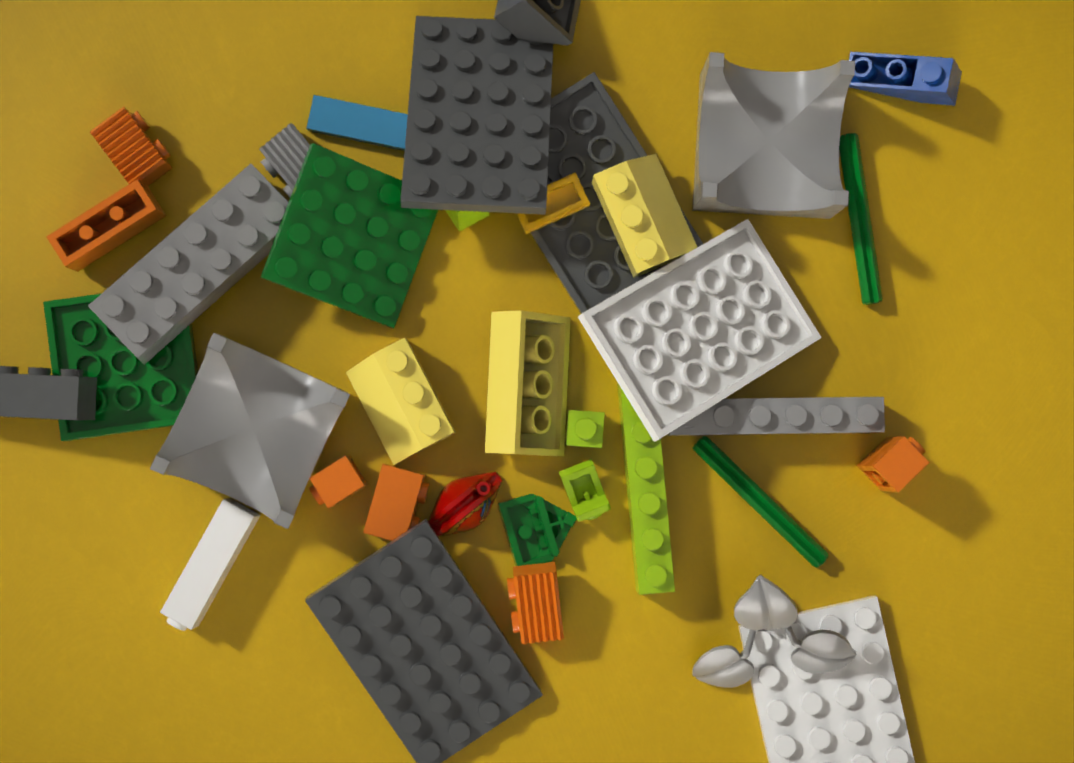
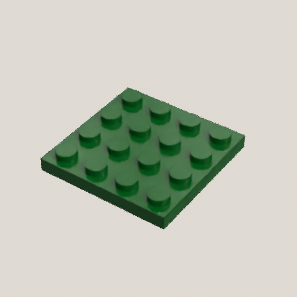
(348, 238)
(128, 392)

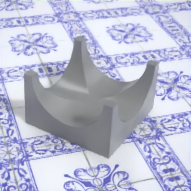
(770, 140)
(251, 429)

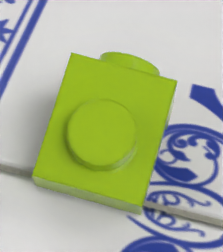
(584, 491)

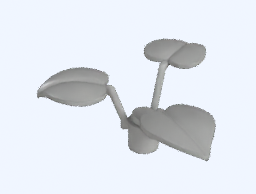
(770, 608)

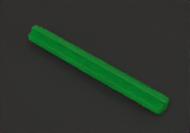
(860, 219)
(760, 501)

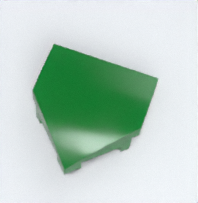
(534, 528)

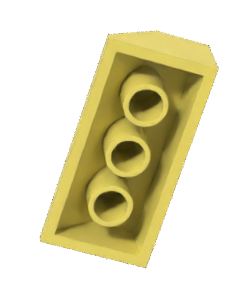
(527, 383)

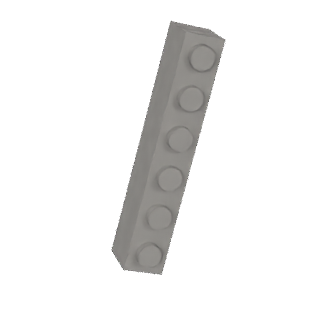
(788, 416)

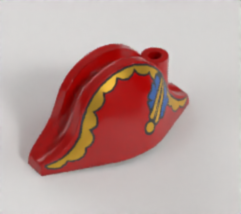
(464, 503)

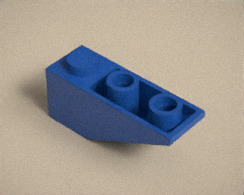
(907, 77)

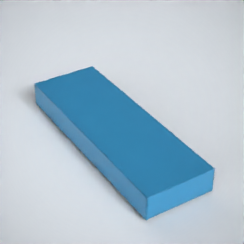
(357, 122)

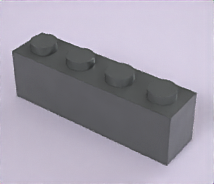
(47, 395)

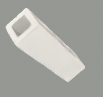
(209, 564)

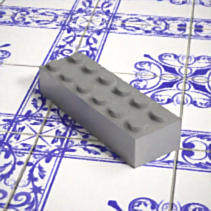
(193, 265)

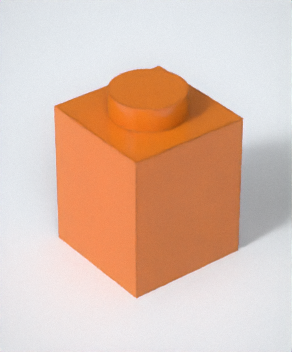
(337, 482)

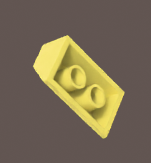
(643, 214)
(400, 401)

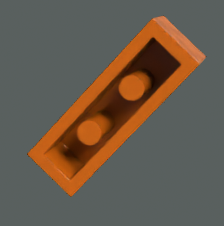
(106, 226)

